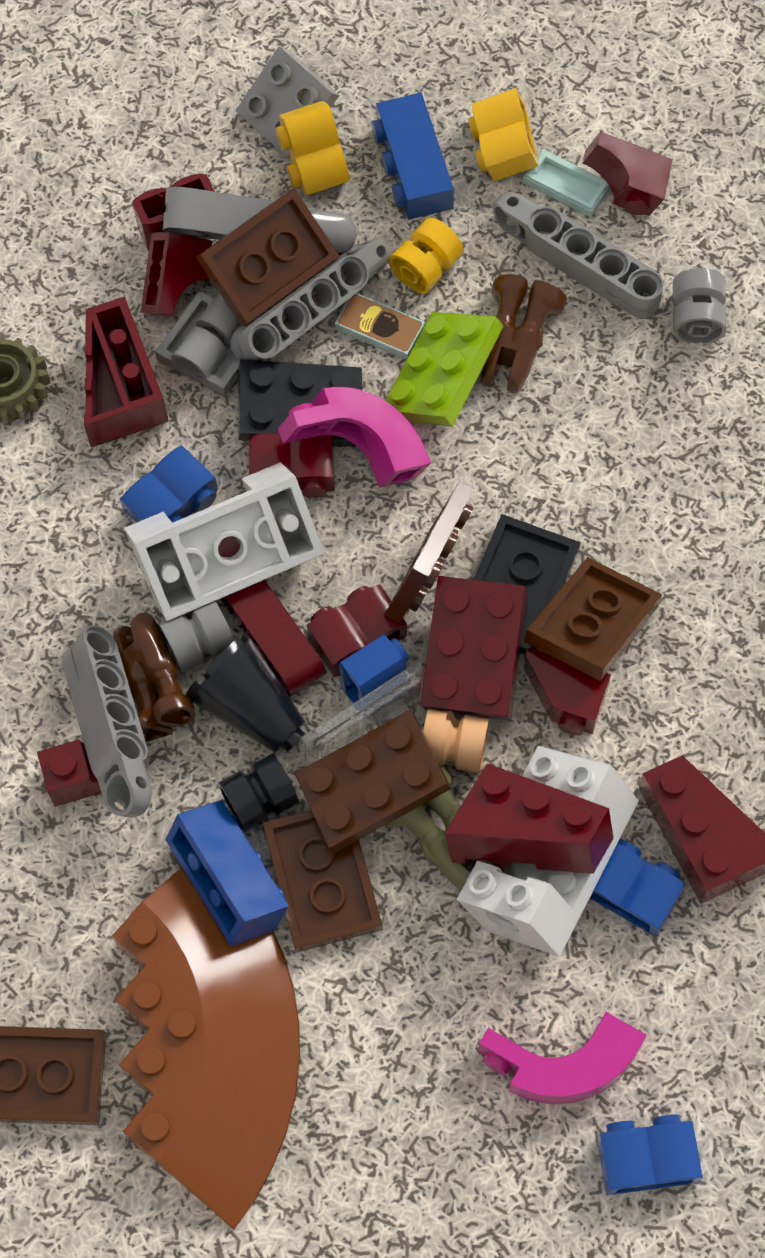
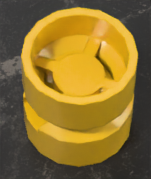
(430, 251)

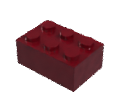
(474, 647)

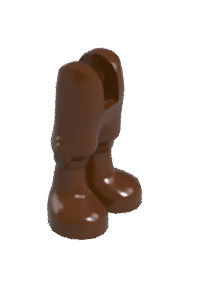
(519, 345)
(152, 666)

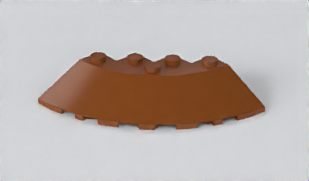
(214, 1048)

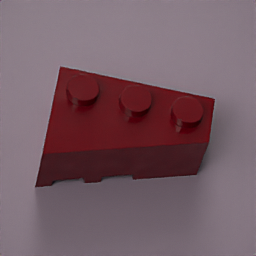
(119, 377)
(528, 823)
(703, 828)

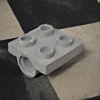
(281, 88)
(202, 345)

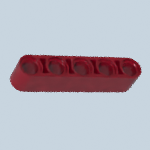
(273, 630)

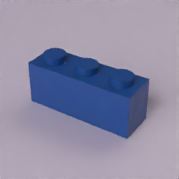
(413, 156)
(226, 872)

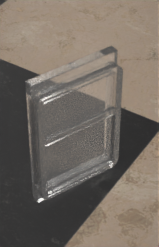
(364, 715)

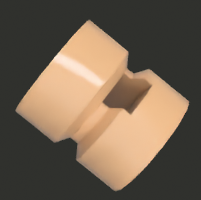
(457, 739)

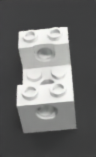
(183, 556)
(545, 905)

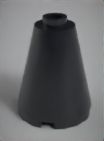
(249, 697)

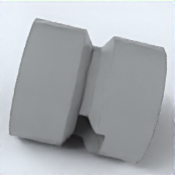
(699, 306)
(196, 635)

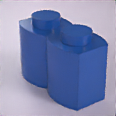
(174, 486)
(371, 667)
(638, 889)
(649, 1156)

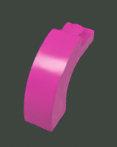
(369, 423)
(567, 1077)

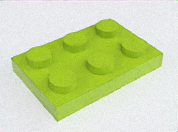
(443, 367)

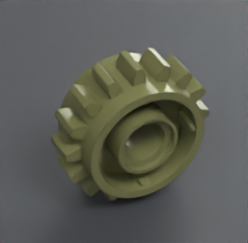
(27, 380)

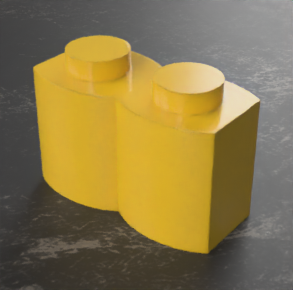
(503, 135)
(313, 148)

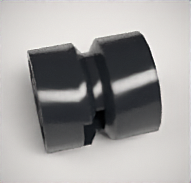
(258, 792)

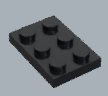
(273, 388)
(528, 558)

